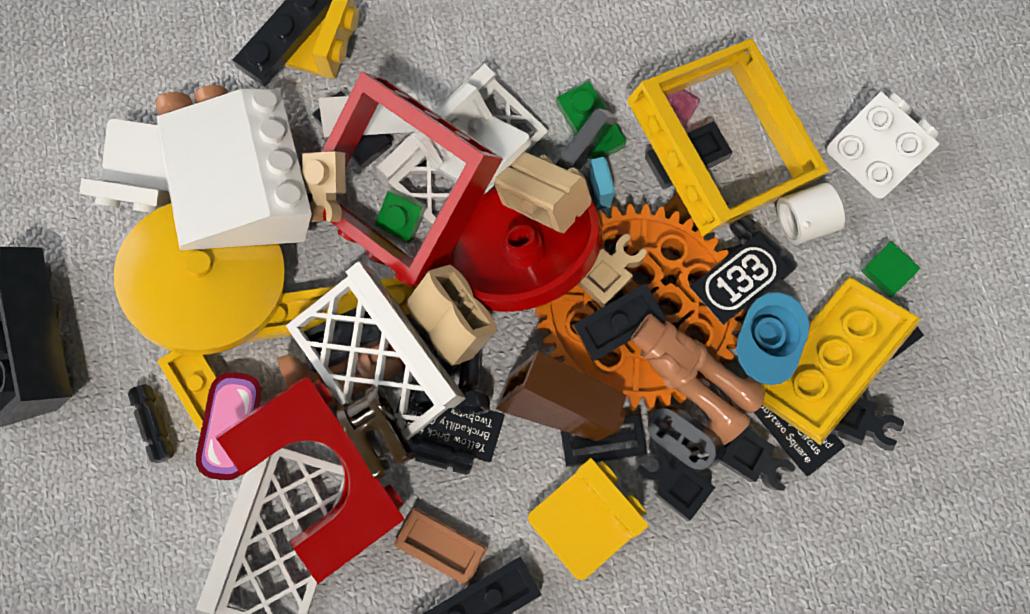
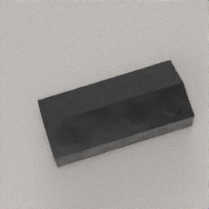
(31, 347)

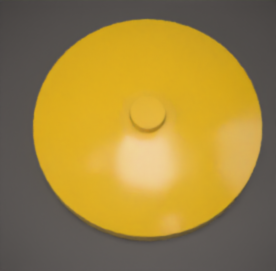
(197, 296)

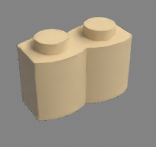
(451, 315)

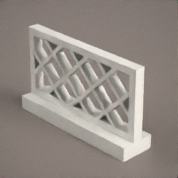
(409, 156)
(395, 330)
(240, 530)

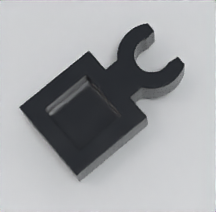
(862, 422)
(750, 457)
(680, 487)

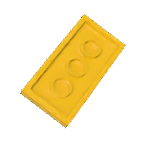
(840, 359)

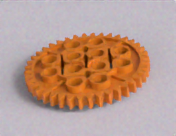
(633, 373)

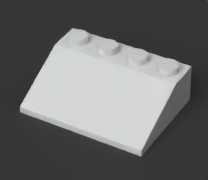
(234, 172)

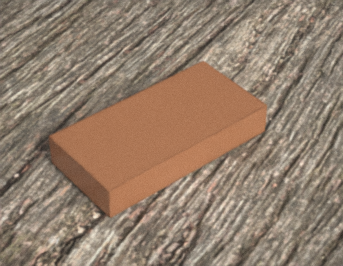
(440, 546)

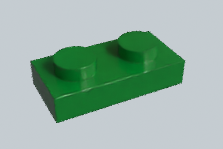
(577, 108)

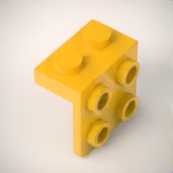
(328, 43)
(588, 519)

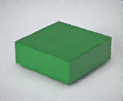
(890, 269)

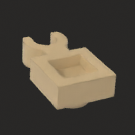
(324, 179)
(610, 273)

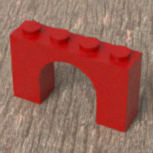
(364, 508)

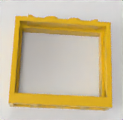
(680, 156)

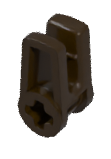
(361, 429)

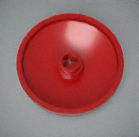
(520, 262)

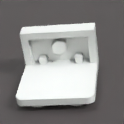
(473, 117)
(883, 144)
(130, 168)

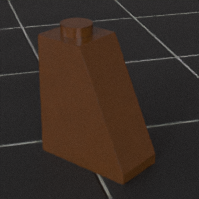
(562, 398)

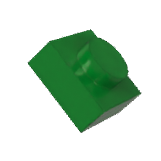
(400, 215)

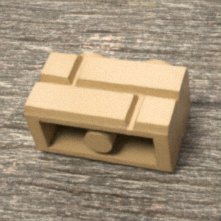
(543, 191)

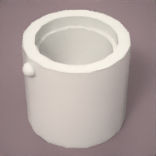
(810, 213)

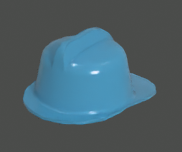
(772, 338)

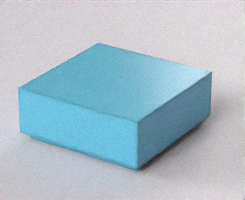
(601, 182)

